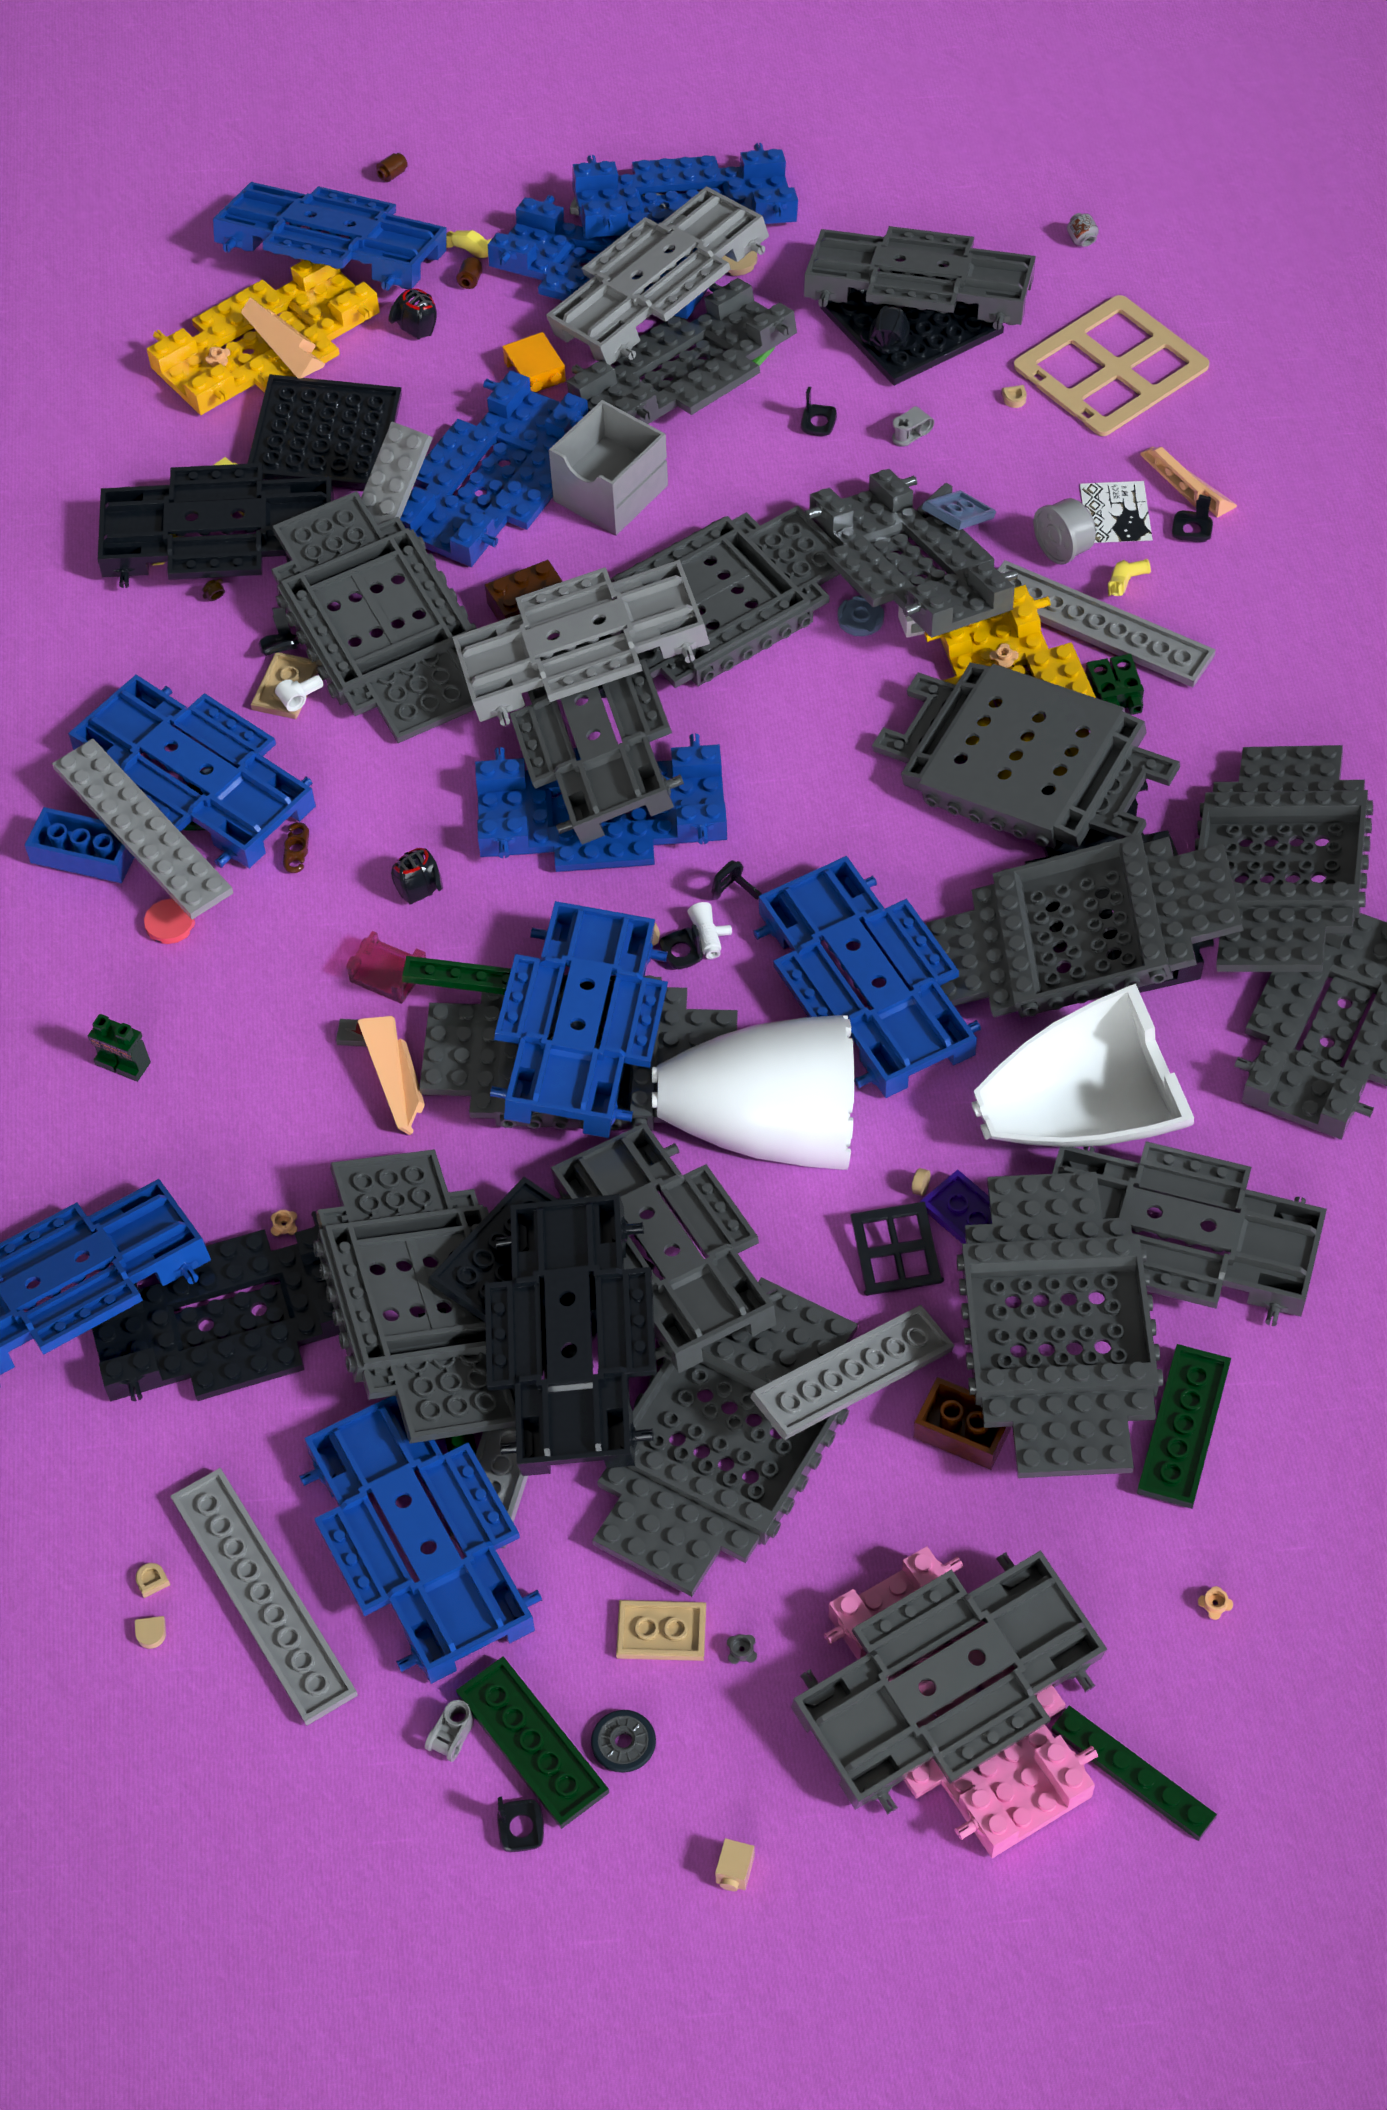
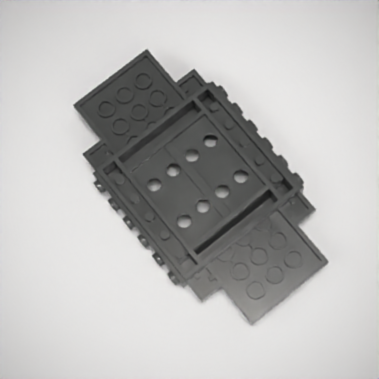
(776, 567)
(406, 671)
(1288, 797)
(1158, 909)
(467, 1061)
(431, 1363)
(1062, 1407)
(684, 1508)

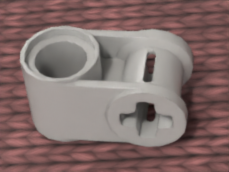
(911, 426)
(448, 1736)

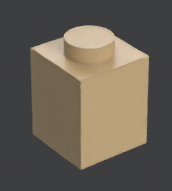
(734, 1865)

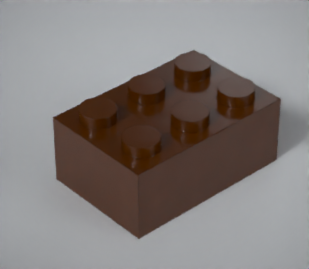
(502, 592)
(956, 1425)

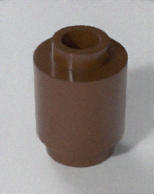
(391, 167)
(469, 273)

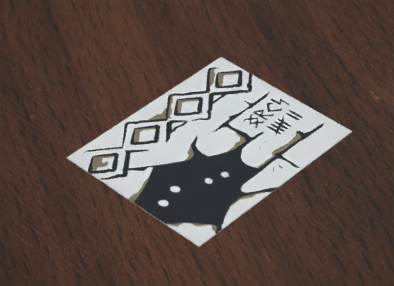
(1118, 510)

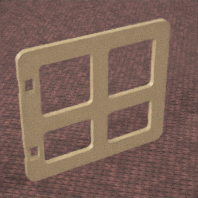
(1113, 367)

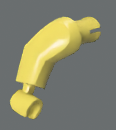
(468, 240)
(1122, 574)

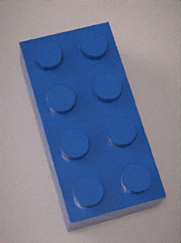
(77, 846)

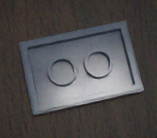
(959, 510)

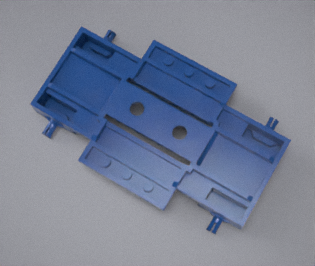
(615, 203)
(376, 237)
(553, 250)
(522, 432)
(244, 791)
(524, 819)
(910, 1015)
(568, 1073)
(137, 1234)
(457, 1600)

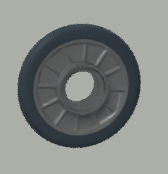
(630, 1757)

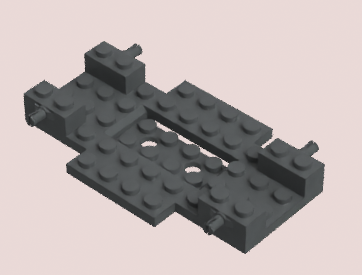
(973, 275)
(727, 335)
(881, 522)
(610, 774)
(1310, 1082)
(1267, 1236)
(698, 1296)
(871, 1722)

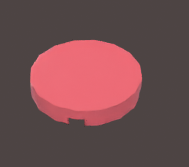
(167, 922)

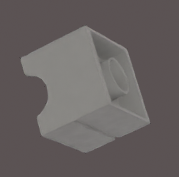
(609, 467)

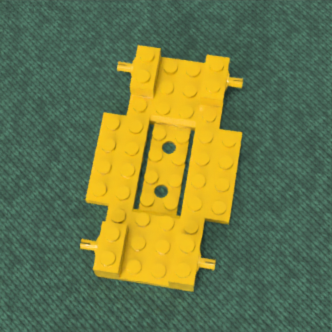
(316, 303)
(1023, 634)

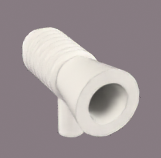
(709, 941)

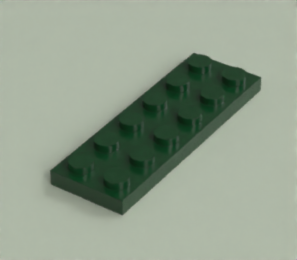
(1184, 1426)
(532, 1742)

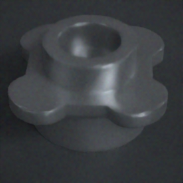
(737, 1642)

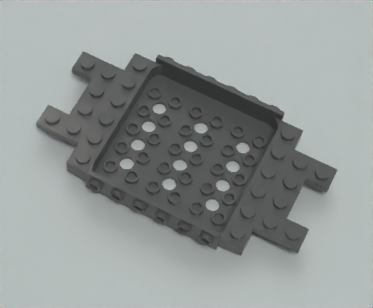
(1088, 796)

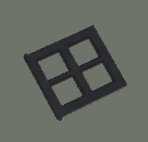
(925, 1243)

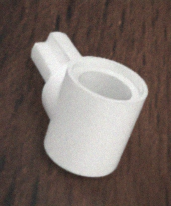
(294, 693)

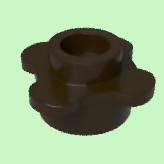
(213, 590)

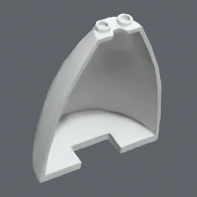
(1085, 1081)
(767, 1091)

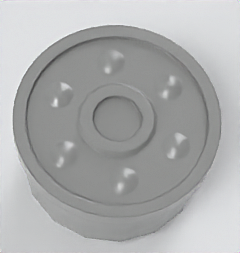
(1064, 530)

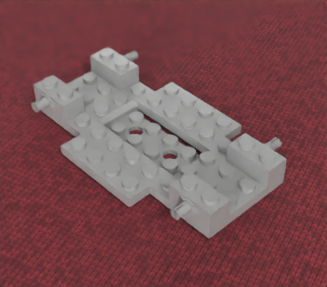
(613, 303)
(649, 607)

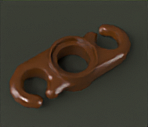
(290, 856)

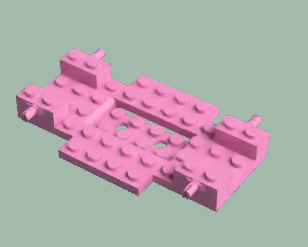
(1012, 1790)

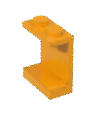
(536, 360)

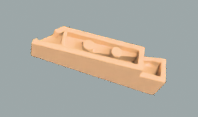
(284, 339)
(1185, 481)
(394, 1069)

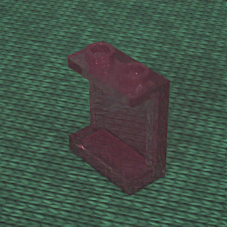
(381, 968)

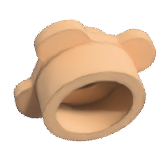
(218, 355)
(1004, 656)
(280, 1217)
(1218, 1595)

